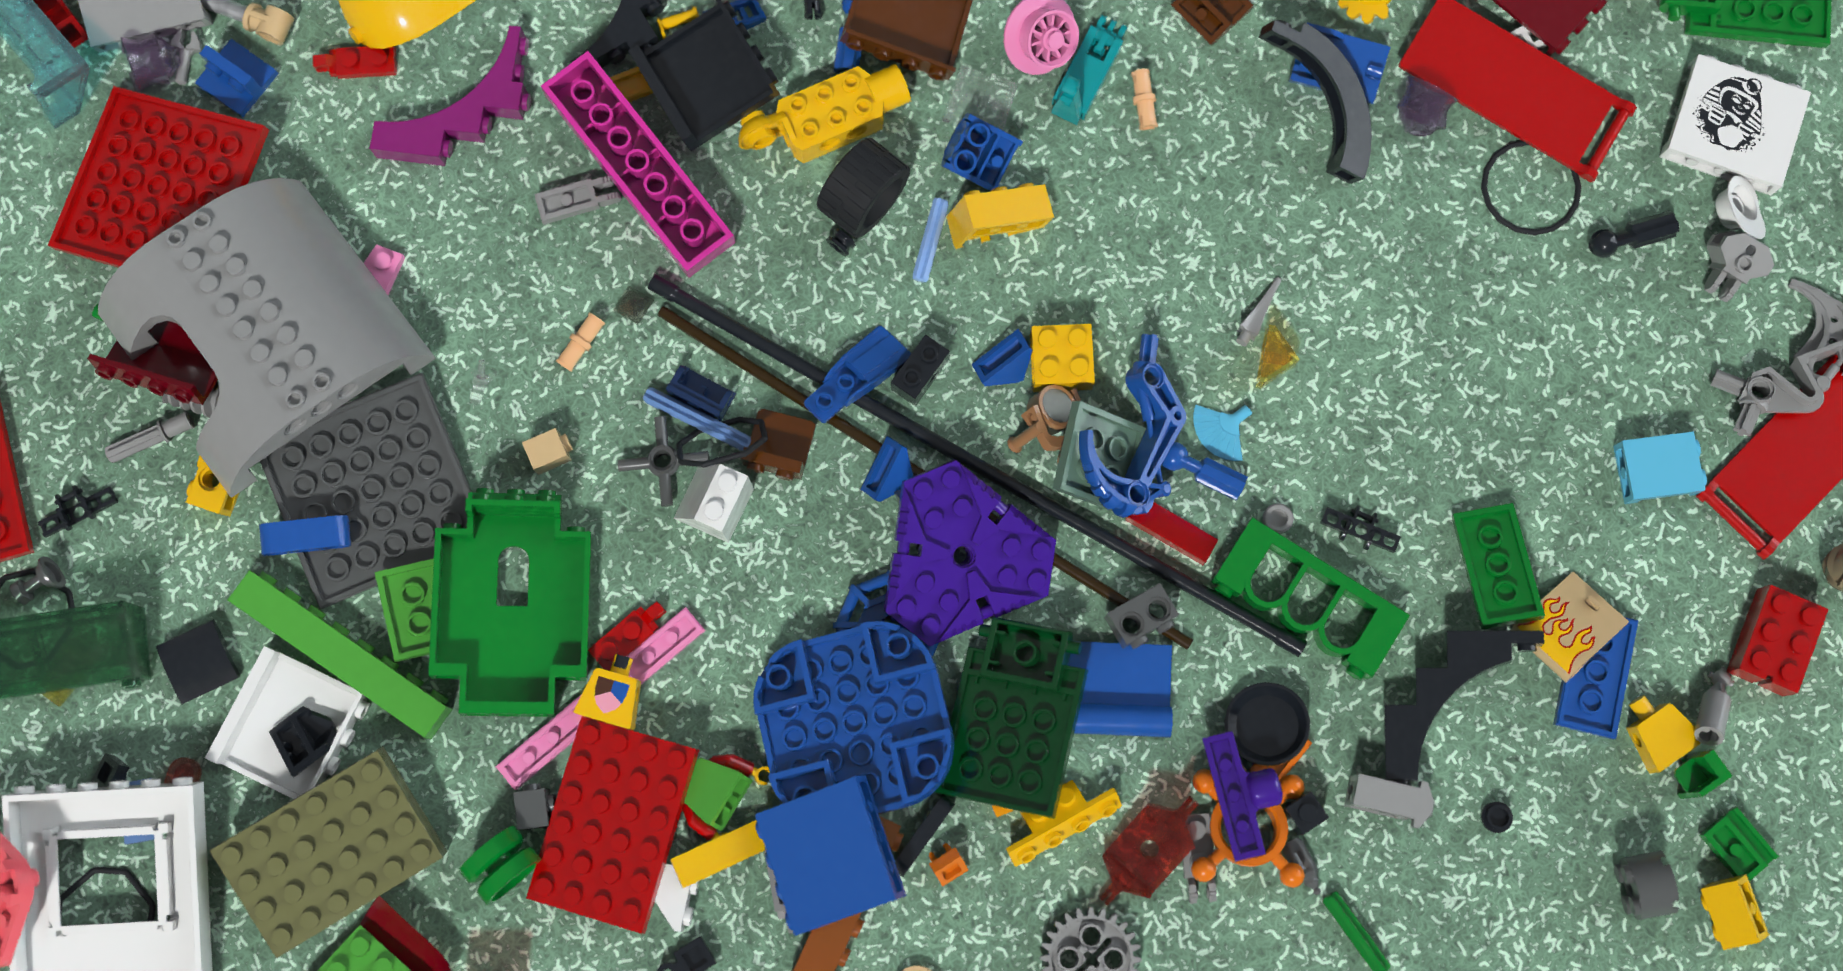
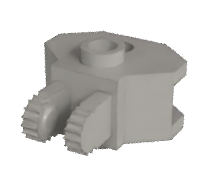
(1737, 259)

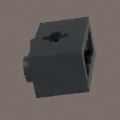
(920, 370)

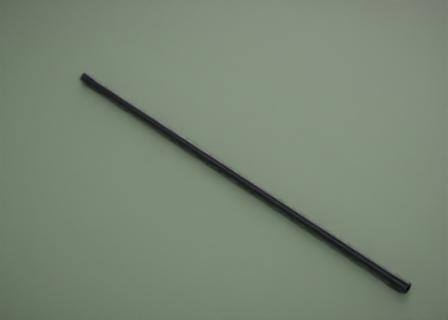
(1280, 636)

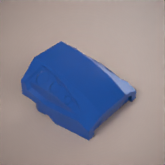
(984, 150)

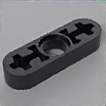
(923, 834)

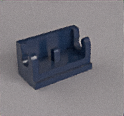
(700, 393)

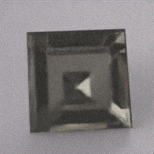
(633, 305)

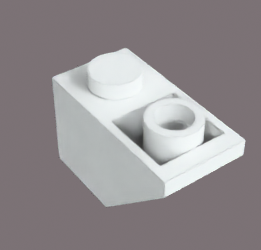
(675, 900)

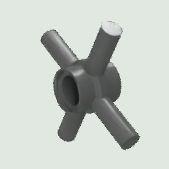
(650, 462)

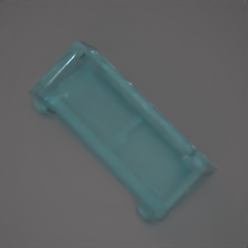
(55, 63)

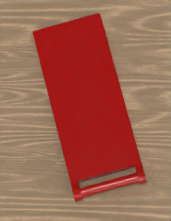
(1515, 86)
(1783, 470)

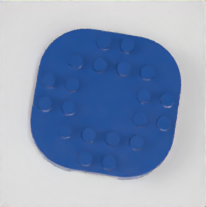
(853, 709)

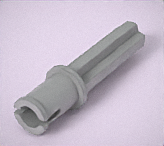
(149, 437)

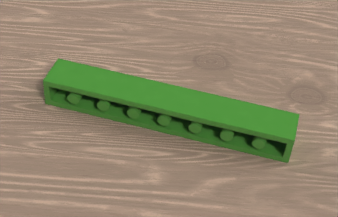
(340, 654)

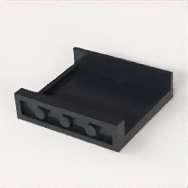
(707, 75)

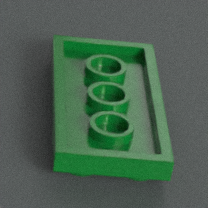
(1497, 566)

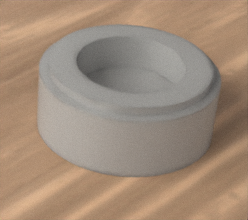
(1278, 518)

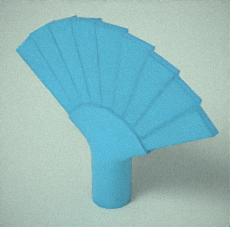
(1220, 431)

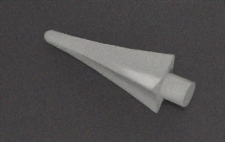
(1252, 323)

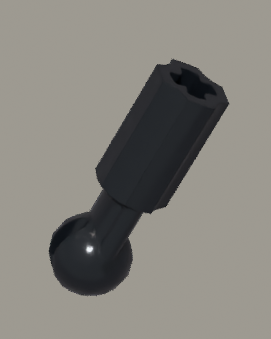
(1636, 234)

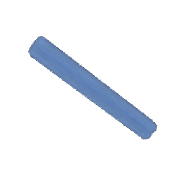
(696, 418)

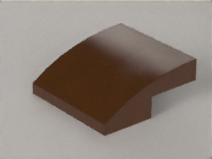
(1212, 17)

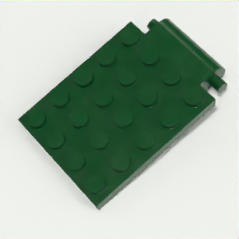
(1015, 718)

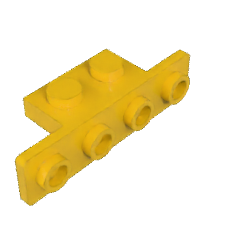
(1072, 817)

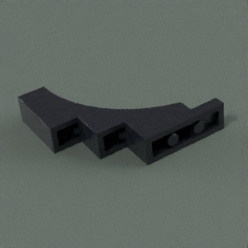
(1467, 658)

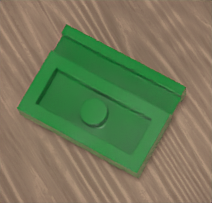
(1738, 844)

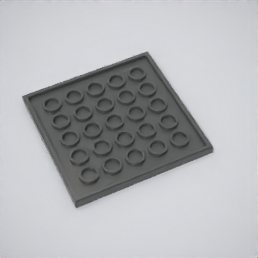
(386, 469)

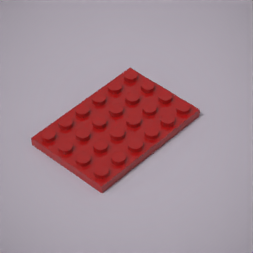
(613, 824)

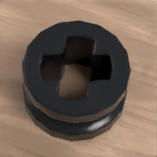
(841, 242)

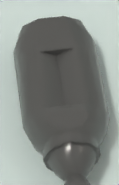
(1297, 852)

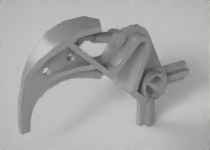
(1778, 392)

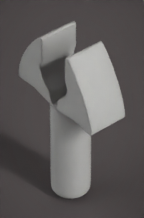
(185, 54)

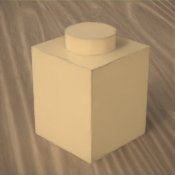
(548, 450)

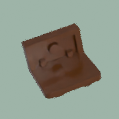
(786, 446)

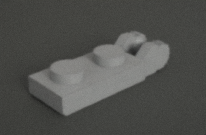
(575, 199)
(1200, 830)

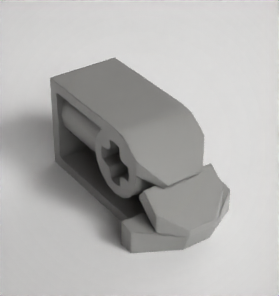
(1390, 798)

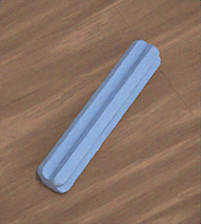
(930, 240)

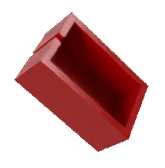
(1777, 640)

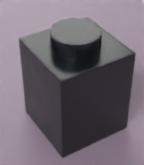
(1304, 813)

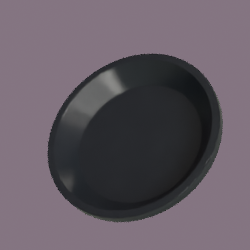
(1268, 723)

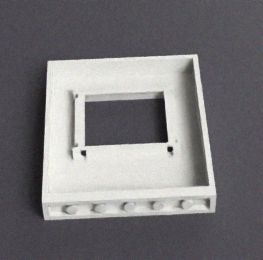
(118, 810)

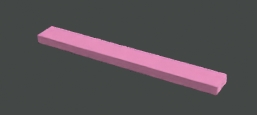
(562, 729)

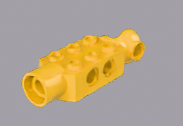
(828, 113)

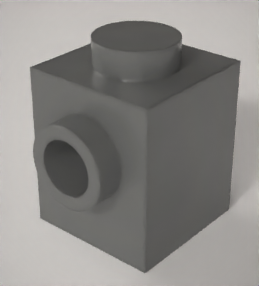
(533, 806)

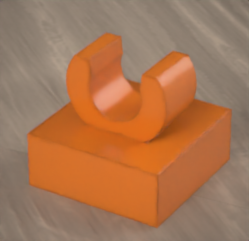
(947, 866)

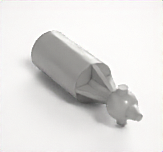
(1714, 709)

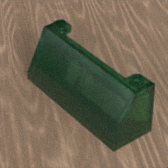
(74, 649)

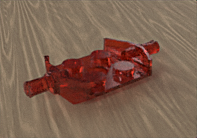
(1143, 874)

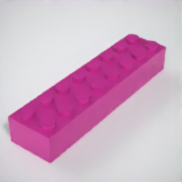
(638, 164)

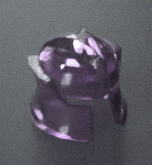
(150, 60)
(1424, 107)

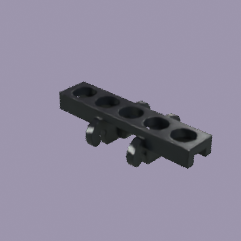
(84, 502)
(1370, 528)

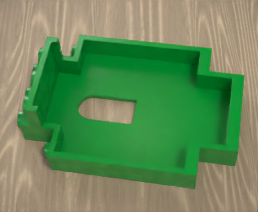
(510, 653)

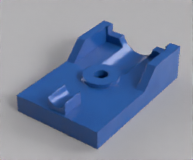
(1364, 56)

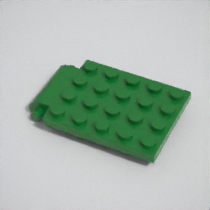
(1756, 20)

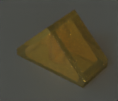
(1276, 357)

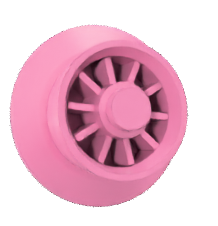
(1040, 35)

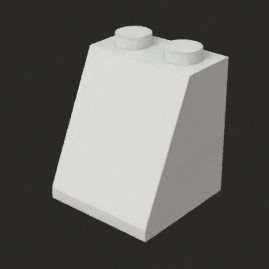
(715, 500)

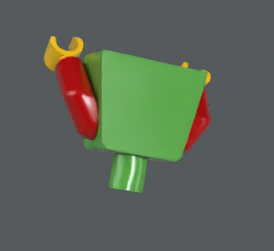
(717, 791)

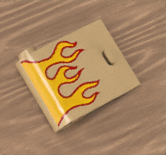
(1573, 626)

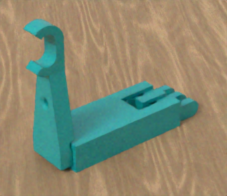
(1087, 71)

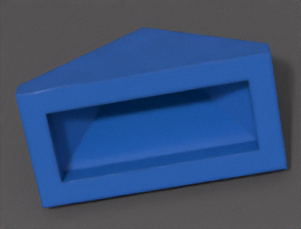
(1005, 362)
(888, 471)

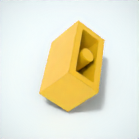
(1734, 912)

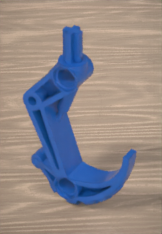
(1164, 422)

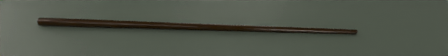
(875, 446)

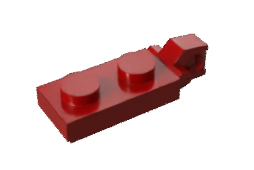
(357, 62)
(627, 635)

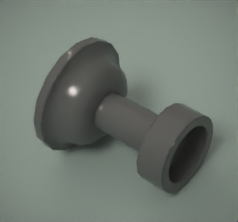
(47, 574)

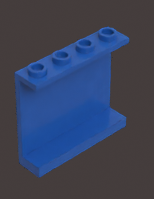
(829, 855)

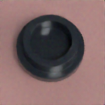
(1496, 817)

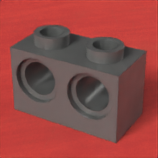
(1138, 611)

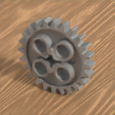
(1070, 937)

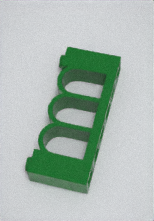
(1374, 638)

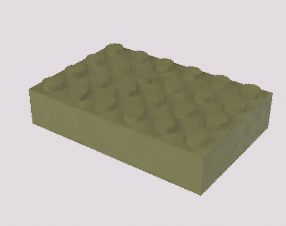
(329, 852)

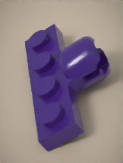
(1240, 794)

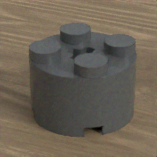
(1648, 885)

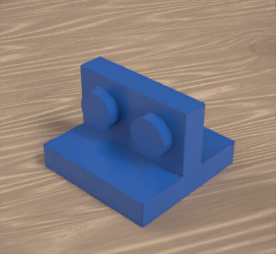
(235, 76)

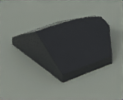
(303, 738)

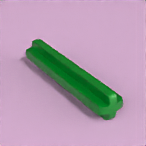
(1356, 932)

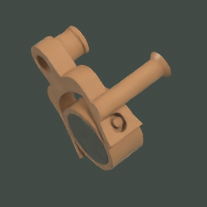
(1046, 416)

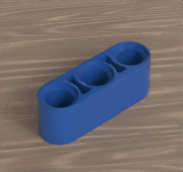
(305, 535)

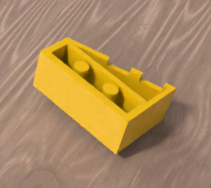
(999, 212)

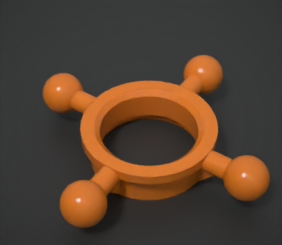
(1290, 873)

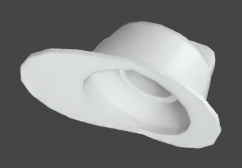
(1740, 208)

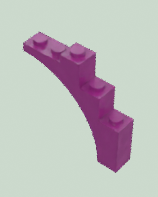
(497, 95)

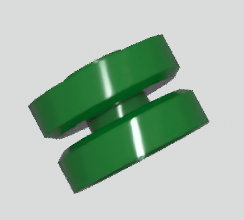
(499, 865)

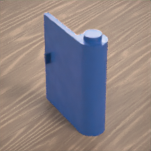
(1125, 690)

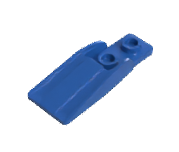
(857, 373)

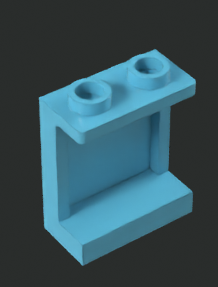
(1659, 467)

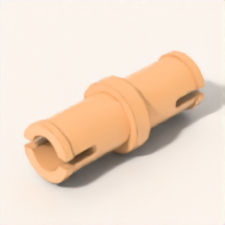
(1144, 99)
(580, 342)

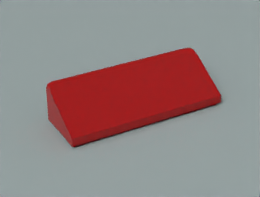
(1175, 533)

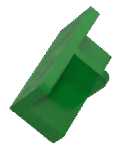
(1700, 774)

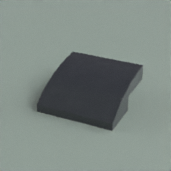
(197, 661)

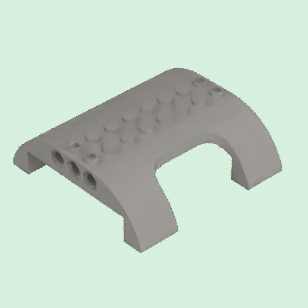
(273, 311)

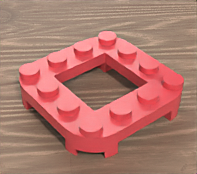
(16, 896)

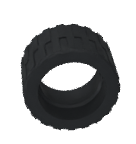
(863, 187)

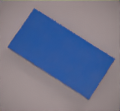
(1595, 695)

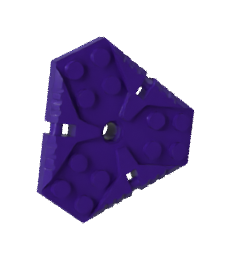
(1004, 560)

